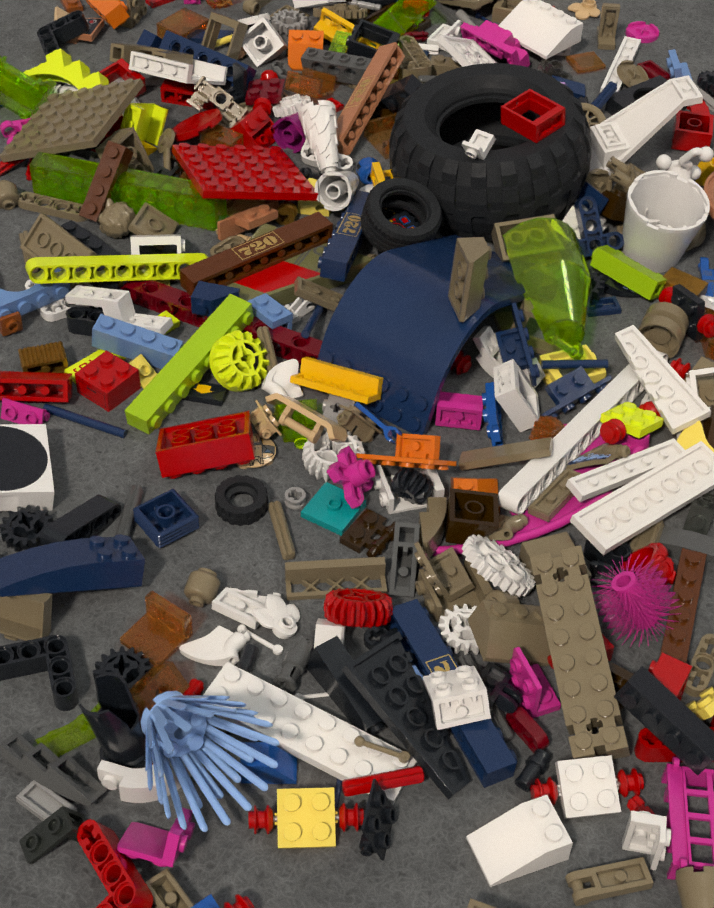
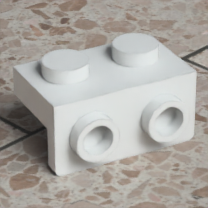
(447, 30)
(647, 835)

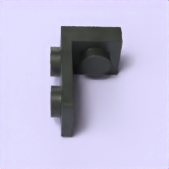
(51, 832)

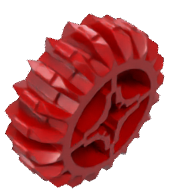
(358, 607)

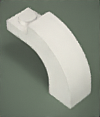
(490, 355)
(131, 782)

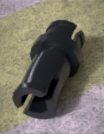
(534, 768)

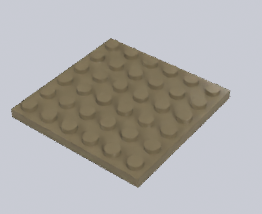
(72, 120)

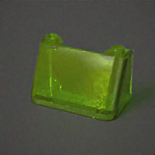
(22, 92)

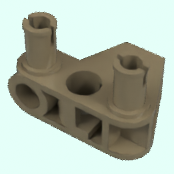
(623, 174)

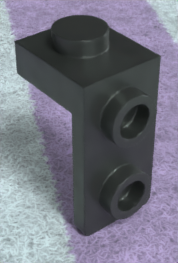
(700, 514)

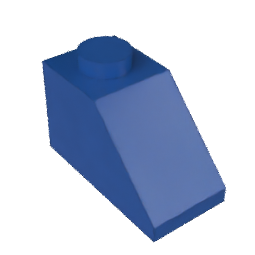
(285, 772)

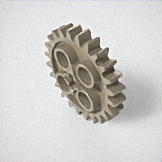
(348, 12)

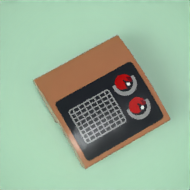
(95, 27)

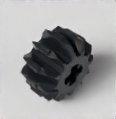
(412, 485)

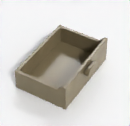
(25, 616)

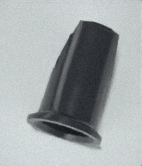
(117, 722)

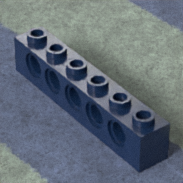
(175, 42)

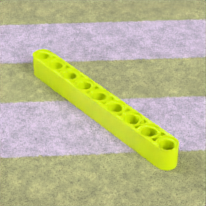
(110, 272)

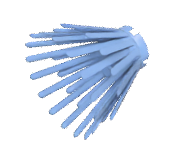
(181, 731)

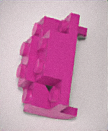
(497, 42)

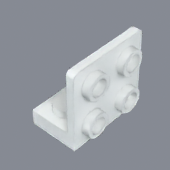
(457, 696)

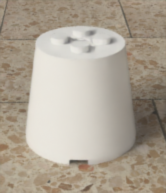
(662, 218)

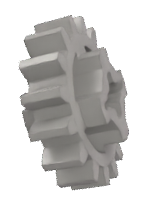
(289, 20)

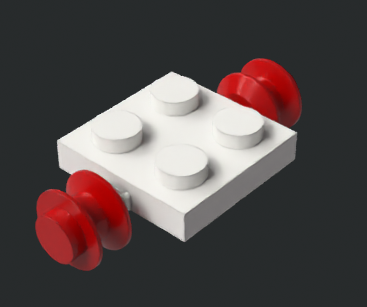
(588, 786)

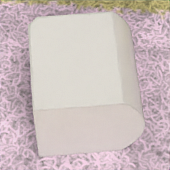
(327, 630)

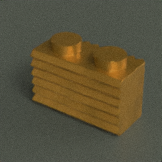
(44, 358)

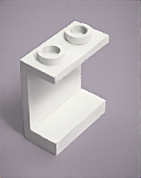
(397, 504)

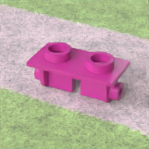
(22, 413)

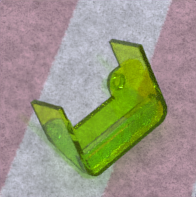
(404, 14)

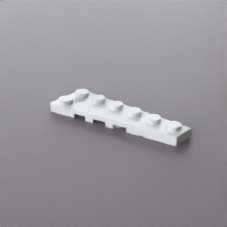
(664, 386)

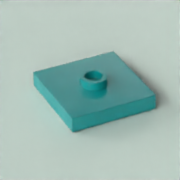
(331, 509)

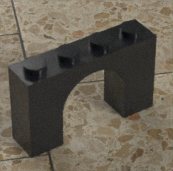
(627, 96)

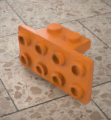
(413, 452)

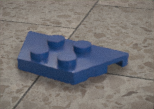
(492, 415)

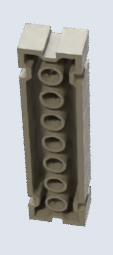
(579, 655)

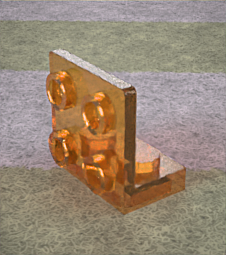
(159, 630)

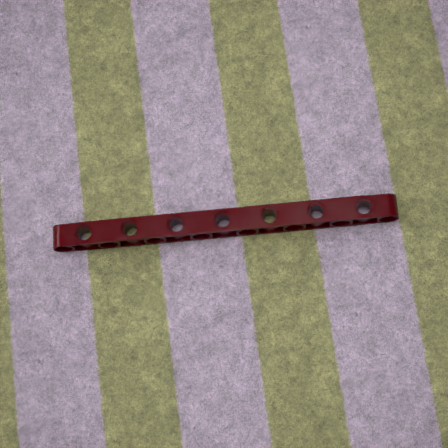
(161, 298)

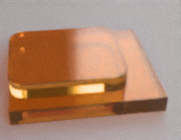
(585, 62)

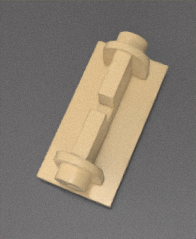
(264, 421)

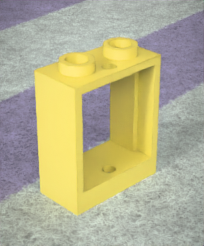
(552, 375)

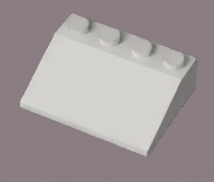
(542, 28)

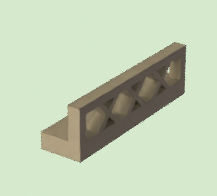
(333, 573)

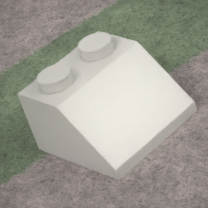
(263, 42)

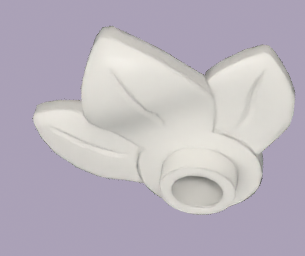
(278, 616)

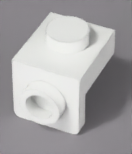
(479, 144)

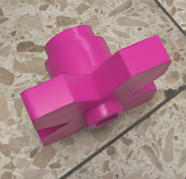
(352, 475)

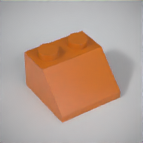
(298, 43)

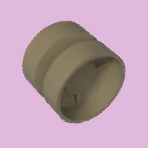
(665, 327)

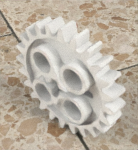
(498, 565)

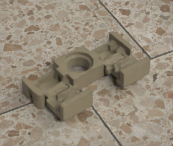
(207, 91)

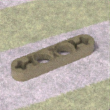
(32, 202)

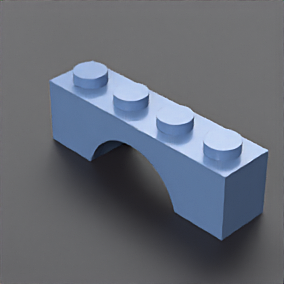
(32, 298)

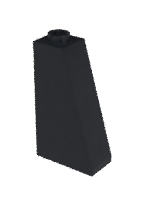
(326, 667)

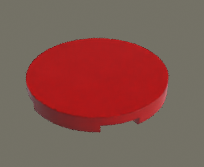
(196, 124)

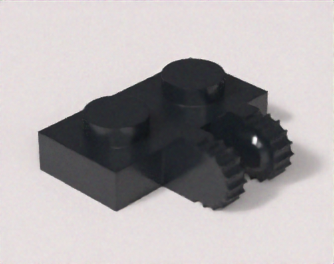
(499, 690)

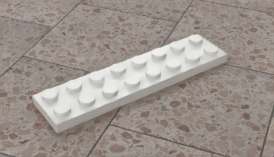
(647, 499)
(306, 729)

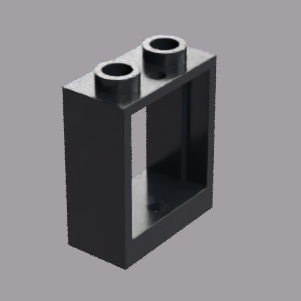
(372, 32)

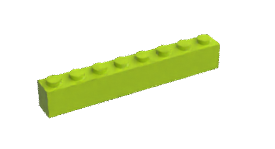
(186, 366)

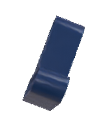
(596, 234)

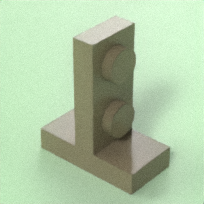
(607, 27)

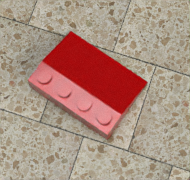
(205, 445)

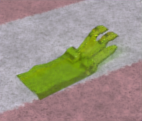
(69, 736)

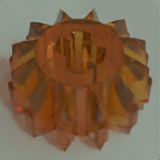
(545, 428)

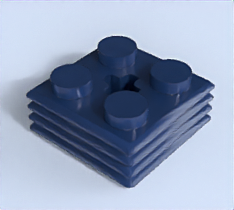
(166, 518)

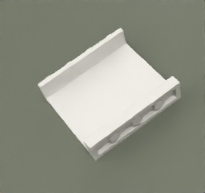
(177, 70)

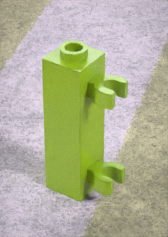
(627, 272)

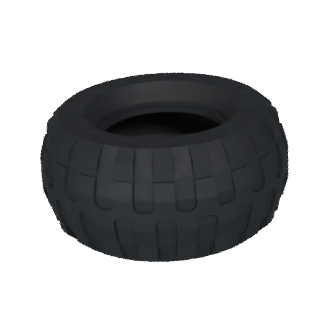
(516, 176)

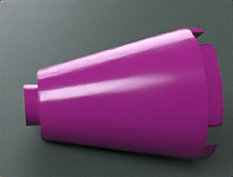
(289, 132)

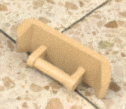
(335, 431)

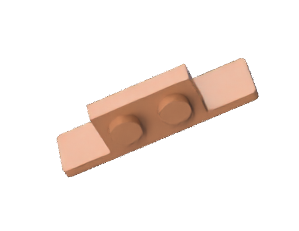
(248, 219)

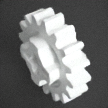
(290, 105)
(462, 635)

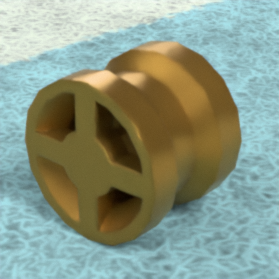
(284, 209)

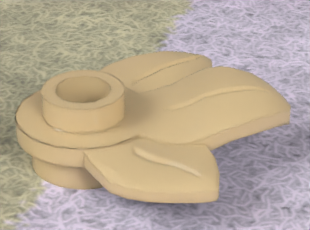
(584, 9)

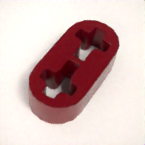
(527, 729)

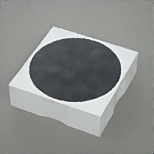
(25, 467)

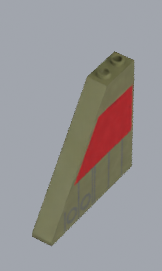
(279, 279)

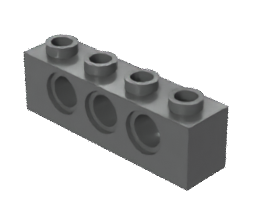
(345, 66)

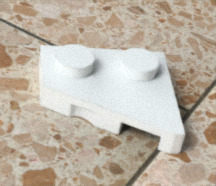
(239, 605)

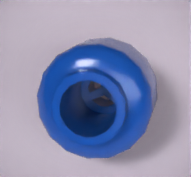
(363, 170)

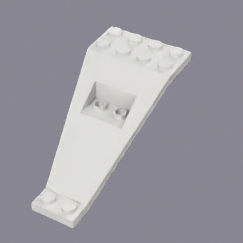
(638, 122)

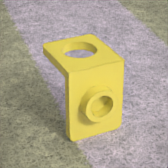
(146, 372)

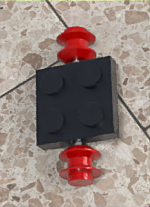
(693, 307)

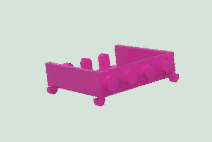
(678, 817)

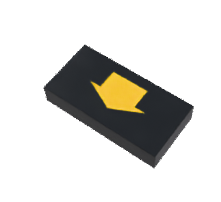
(207, 394)

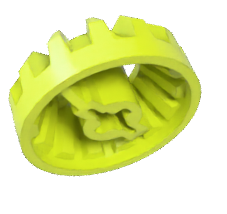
(233, 362)

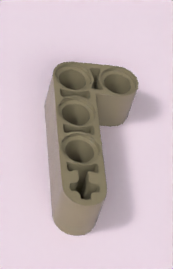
(415, 59)

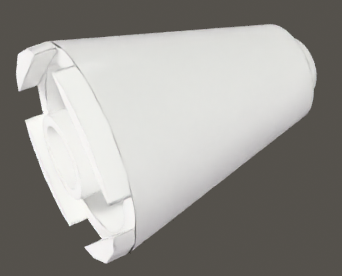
(336, 189)

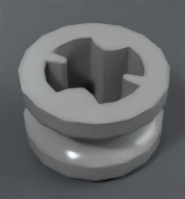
(296, 492)

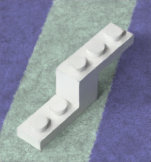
(118, 306)

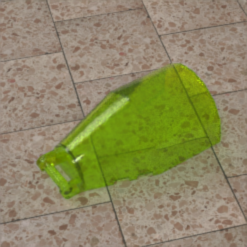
(555, 278)

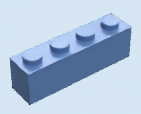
(133, 340)

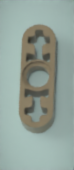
(705, 675)

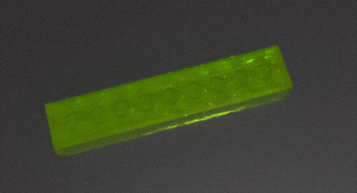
(175, 197)

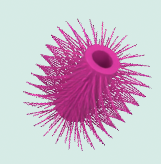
(635, 600)

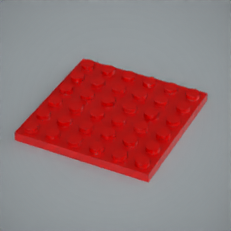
(243, 172)

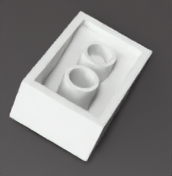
(521, 841)

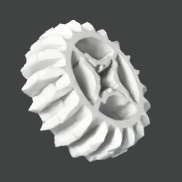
(322, 454)

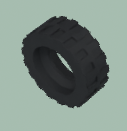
(241, 485)

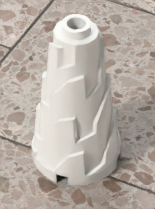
(319, 127)

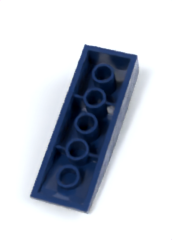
(73, 566)

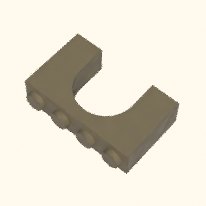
(121, 50)

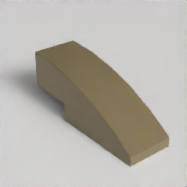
(432, 524)

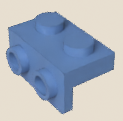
(676, 68)
(271, 312)

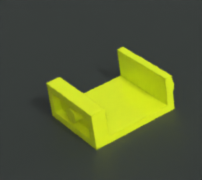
(146, 119)

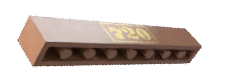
(367, 96)

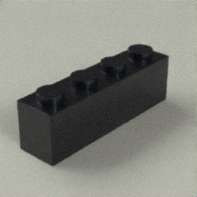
(668, 719)

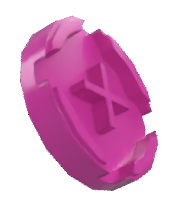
(642, 31)

